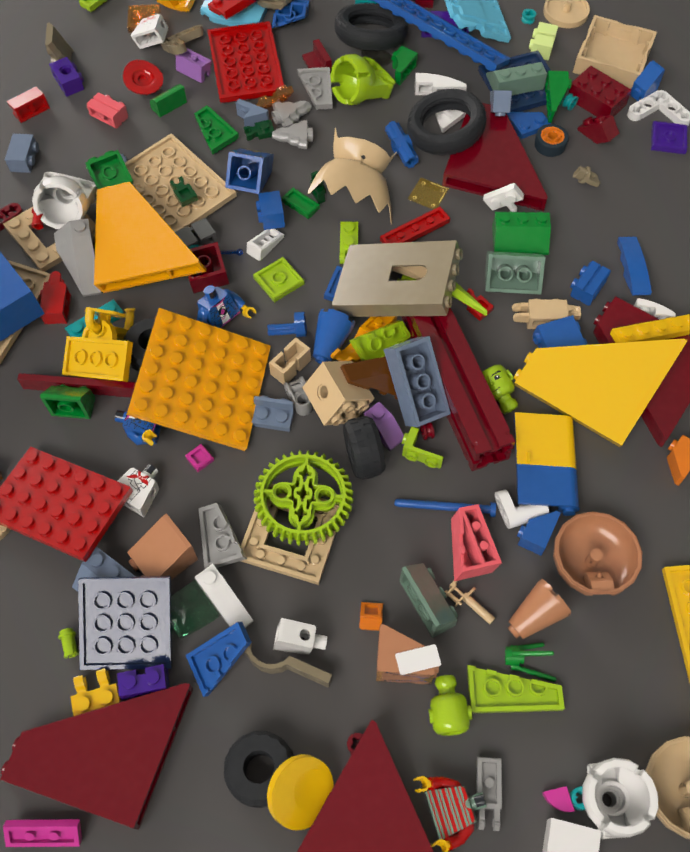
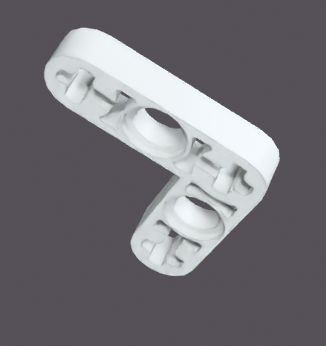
(664, 100)

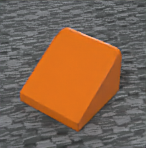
(371, 616)

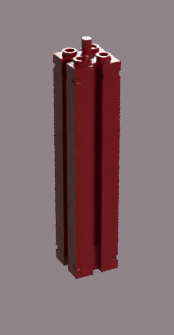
(472, 406)

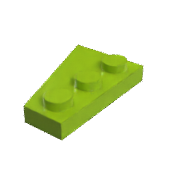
(372, 343)

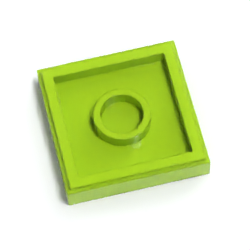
(278, 279)

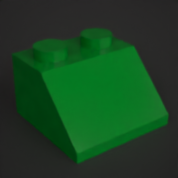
(69, 401)

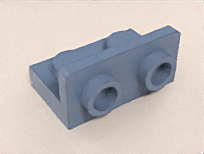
(273, 413)

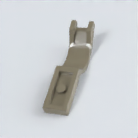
(293, 665)

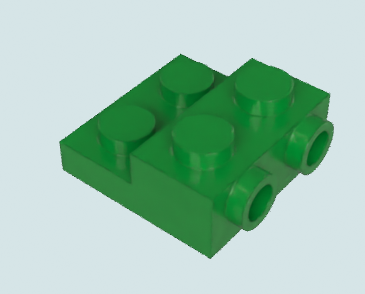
(108, 170)

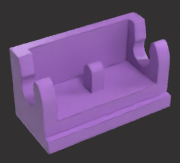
(193, 65)

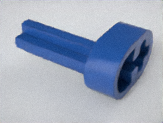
(299, 326)

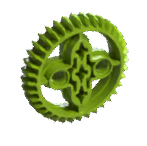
(306, 463)

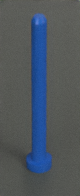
(447, 506)

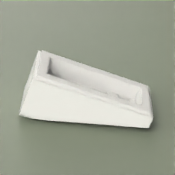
(254, 245)

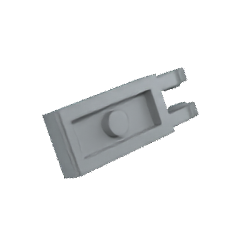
(490, 783)

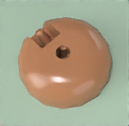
(597, 554)

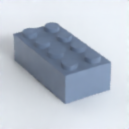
(417, 381)

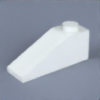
(222, 597)

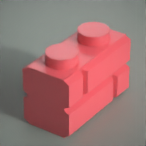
(107, 110)

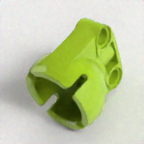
(359, 79)

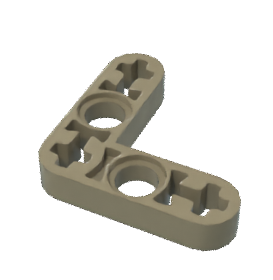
(176, 43)

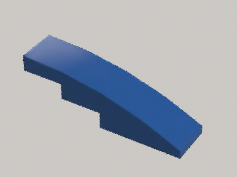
(634, 266)

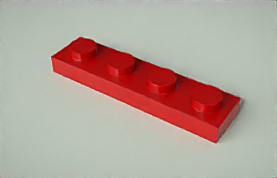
(417, 227)

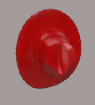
(142, 77)

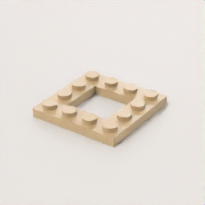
(42, 257)
(284, 562)

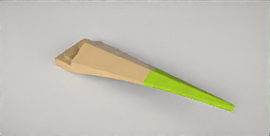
(419, 272)

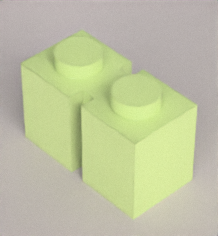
(543, 39)

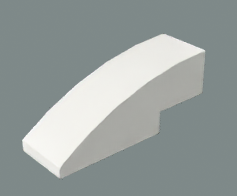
(429, 83)

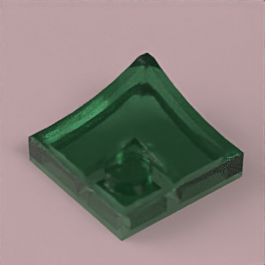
(191, 610)

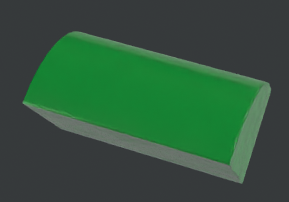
(169, 100)

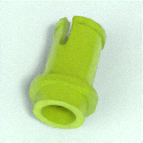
(68, 641)

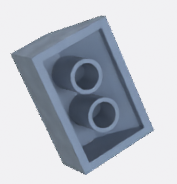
(100, 565)

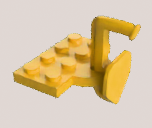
(98, 350)

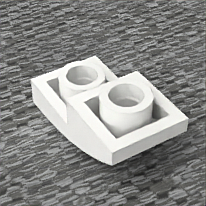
(654, 309)

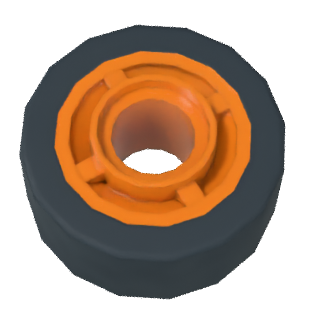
(551, 140)

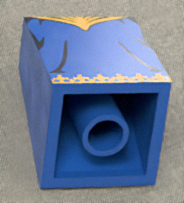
(248, 170)

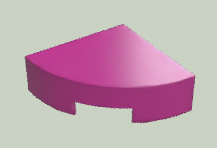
(559, 799)

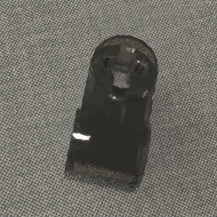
(378, 56)

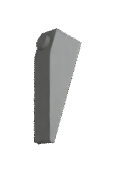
(77, 251)

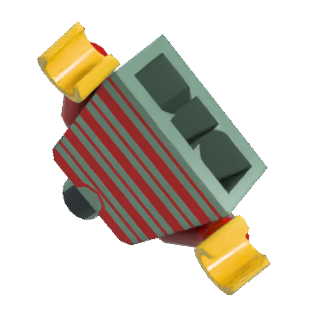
(451, 809)

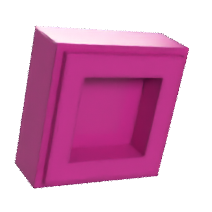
(199, 458)

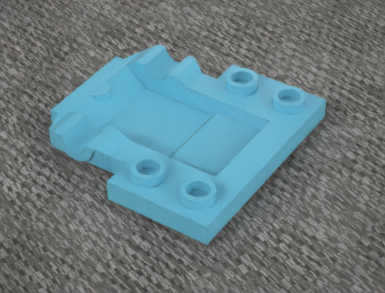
(479, 15)

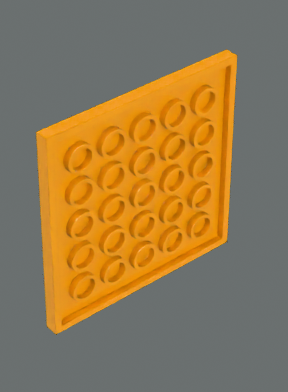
(199, 380)

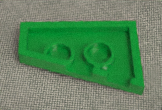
(214, 129)

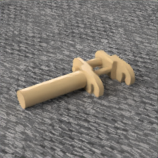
(471, 602)

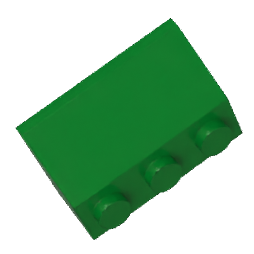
(521, 232)

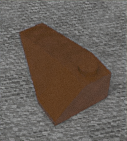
(370, 374)

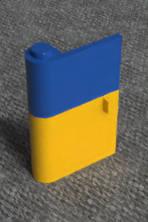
(546, 461)

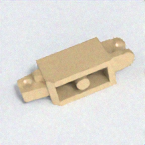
(542, 311)

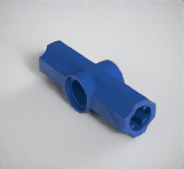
(401, 144)

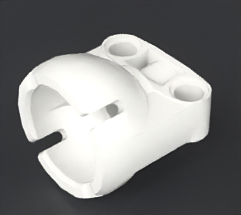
(62, 198)
(631, 793)

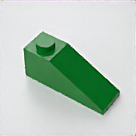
(556, 87)

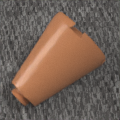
(538, 611)

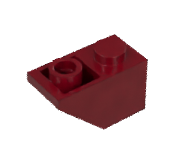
(599, 129)

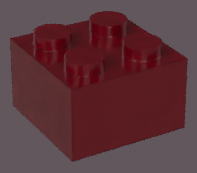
(215, 272)

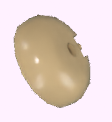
(671, 776)

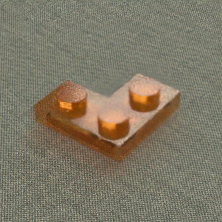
(139, 12)
(281, 95)

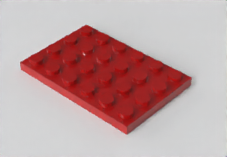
(245, 61)
(60, 503)

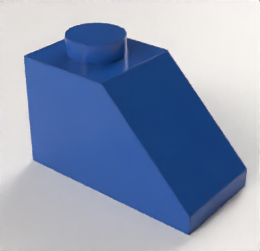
(647, 81)
(538, 532)

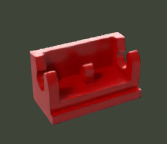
(28, 104)

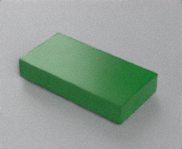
(300, 203)

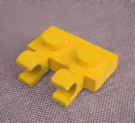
(94, 699)

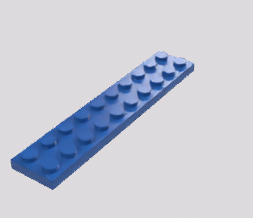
(446, 32)

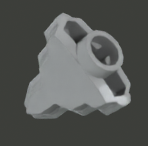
(288, 112)
(296, 134)

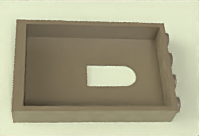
(366, 272)

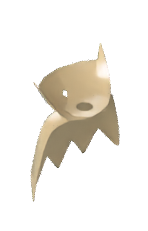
(359, 175)

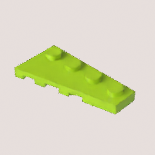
(509, 693)

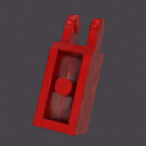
(55, 300)

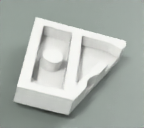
(448, 118)

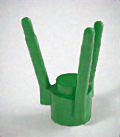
(515, 656)

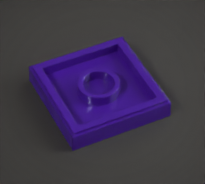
(669, 137)

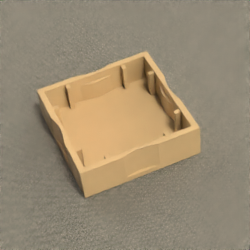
(615, 50)

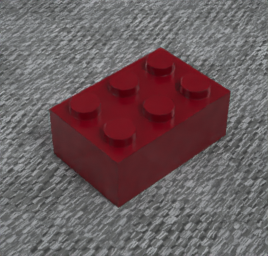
(599, 93)

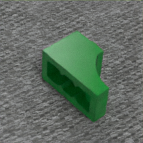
(404, 63)

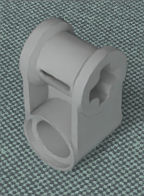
(297, 395)

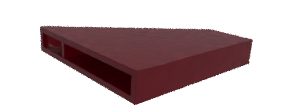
(495, 163)
(674, 391)
(103, 757)
(367, 806)

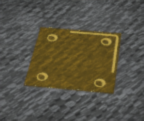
(428, 193)

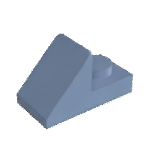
(251, 113)

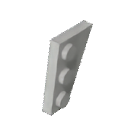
(318, 86)
(218, 538)

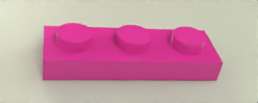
(42, 833)

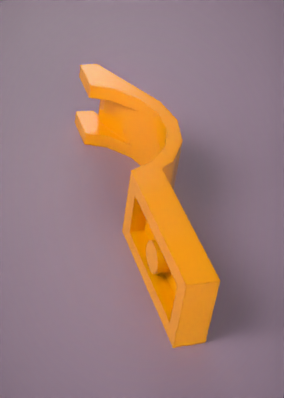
(371, 324)

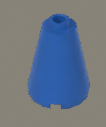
(331, 333)

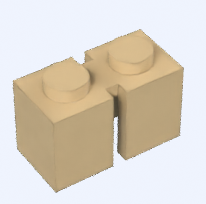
(296, 357)

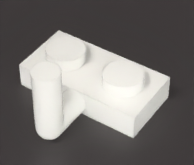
(504, 197)

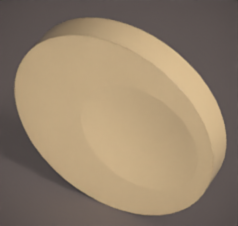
(566, 12)

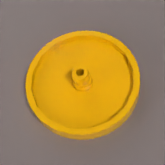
(299, 791)

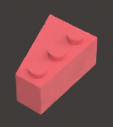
(472, 544)

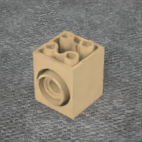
(332, 395)

